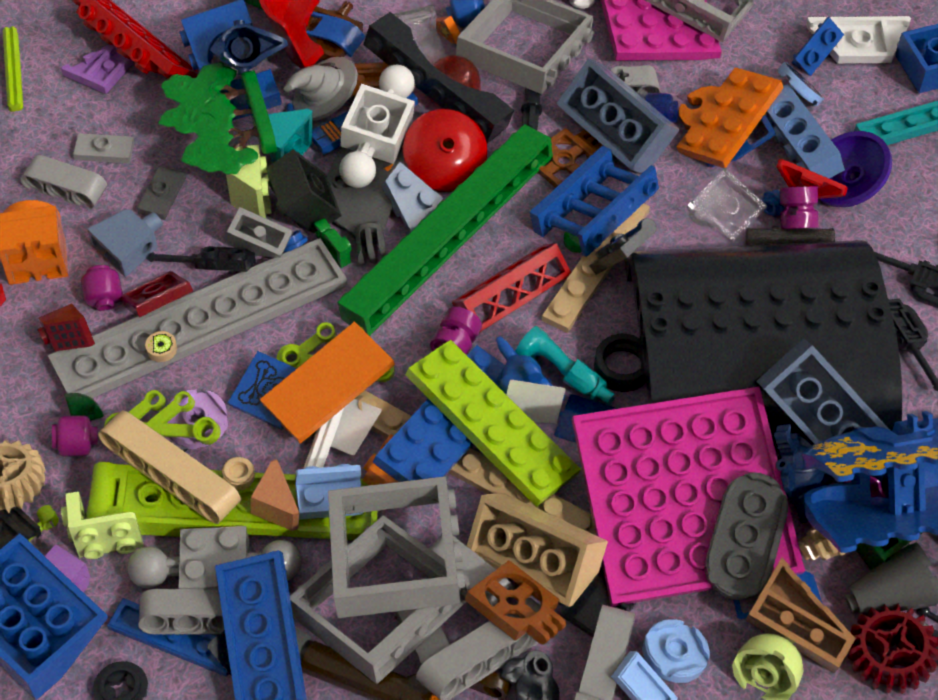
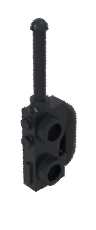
(213, 259)
(923, 274)
(911, 335)

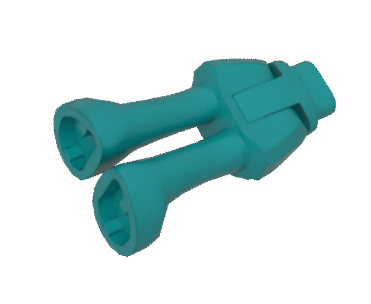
(576, 373)

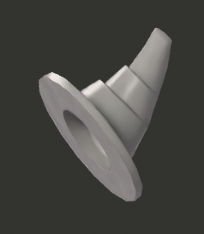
(323, 86)

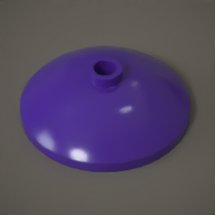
(864, 158)

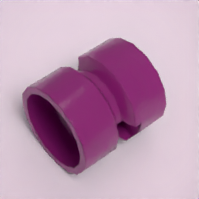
(799, 207)
(460, 327)

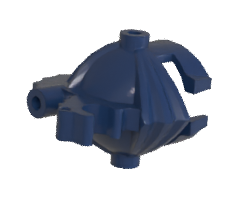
(246, 46)
(794, 479)

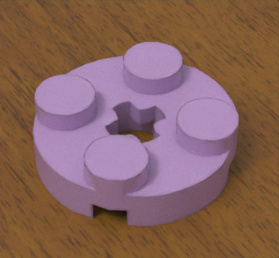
(207, 405)

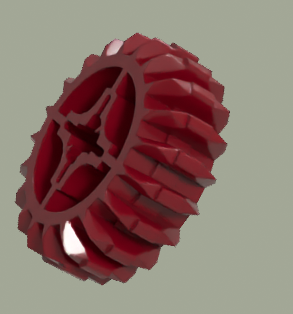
(870, 633)

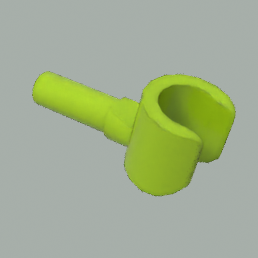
(45, 515)

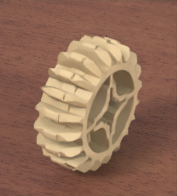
(20, 474)

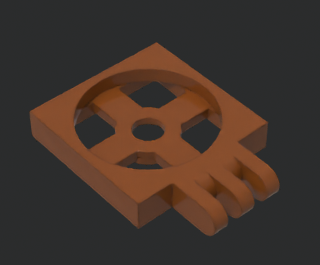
(581, 146)
(538, 625)

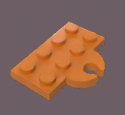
(725, 115)

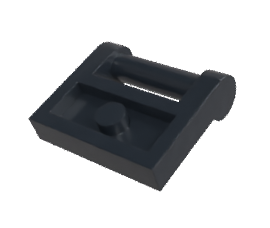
(623, 246)

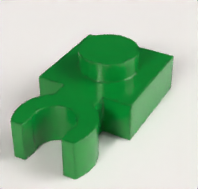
(337, 246)

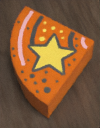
(447, 28)

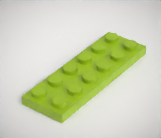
(493, 422)

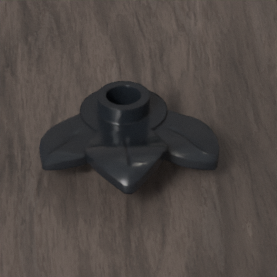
(529, 680)

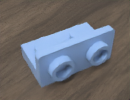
(315, 482)

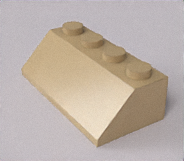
(540, 544)

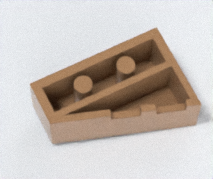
(796, 614)

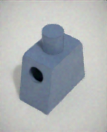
(125, 239)

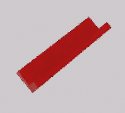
(515, 273)

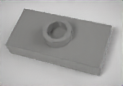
(103, 148)

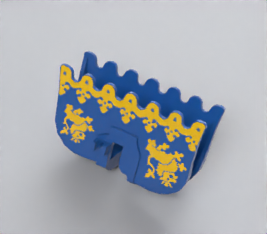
(848, 512)

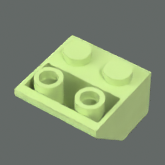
(250, 186)

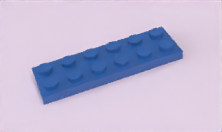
(429, 441)
(260, 628)

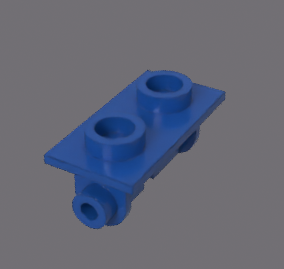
(818, 46)

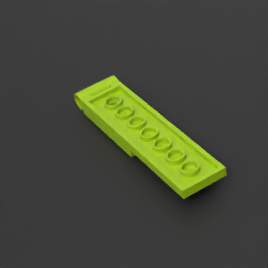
(159, 513)

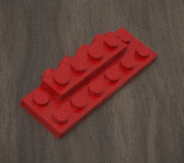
(132, 38)

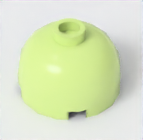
(771, 663)

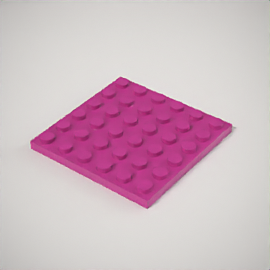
(660, 481)

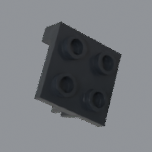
(587, 608)

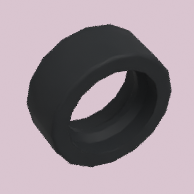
(614, 380)

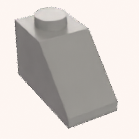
(258, 234)

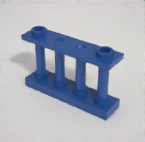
(588, 180)

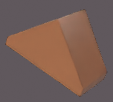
(274, 500)

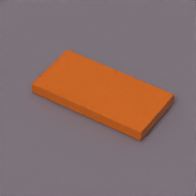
(327, 382)

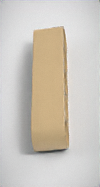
(169, 467)

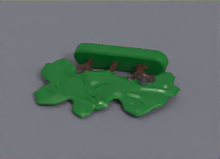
(211, 116)

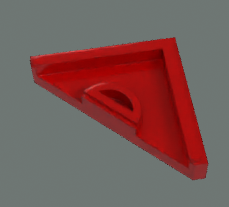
(800, 177)

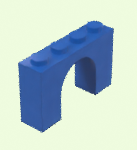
(201, 33)

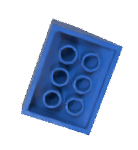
(41, 618)

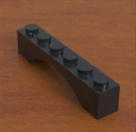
(395, 45)

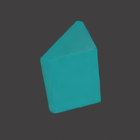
(291, 132)

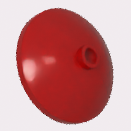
(432, 162)

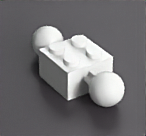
(376, 125)

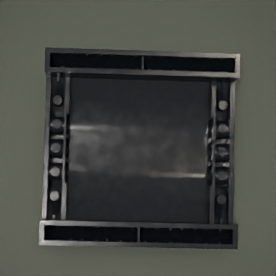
(732, 312)

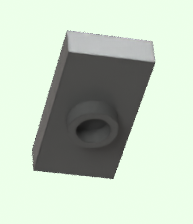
(161, 192)

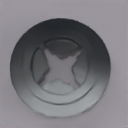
(114, 675)

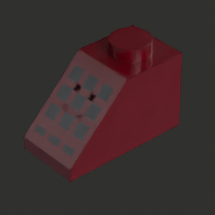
(65, 329)

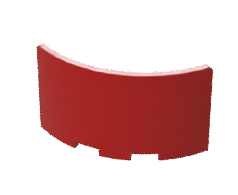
(290, 21)

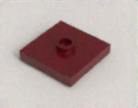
(155, 293)

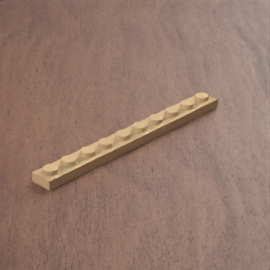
(478, 469)

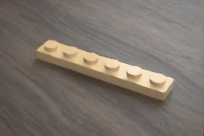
(583, 282)

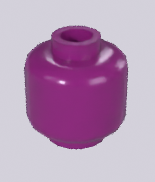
(101, 287)
(74, 436)

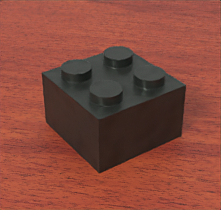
(302, 191)

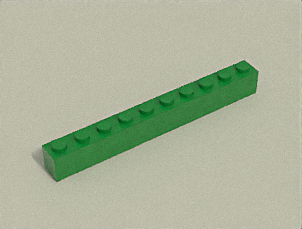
(445, 230)

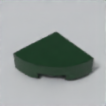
(83, 405)

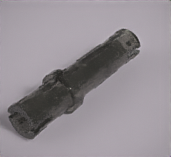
(776, 235)

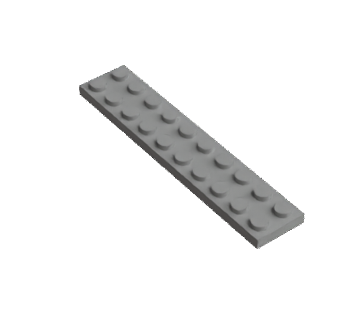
(201, 319)

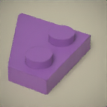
(100, 69)

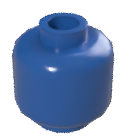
(464, 11)

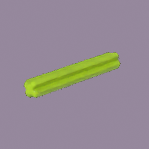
(12, 69)

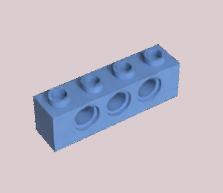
(803, 135)

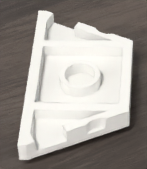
(865, 37)

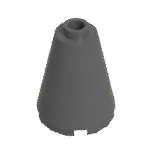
(900, 580)

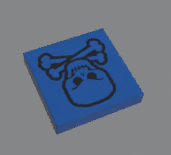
(257, 381)

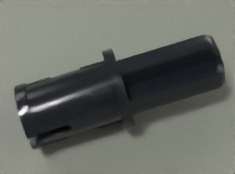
(531, 108)

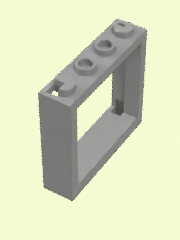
(513, 68)
(398, 595)
(409, 633)

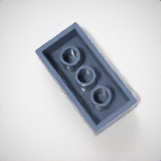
(617, 116)
(816, 395)

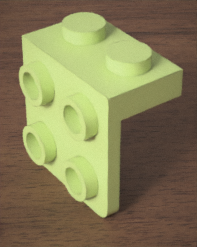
(99, 534)

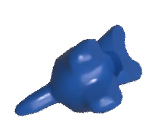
(519, 367)

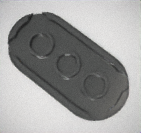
(746, 536)

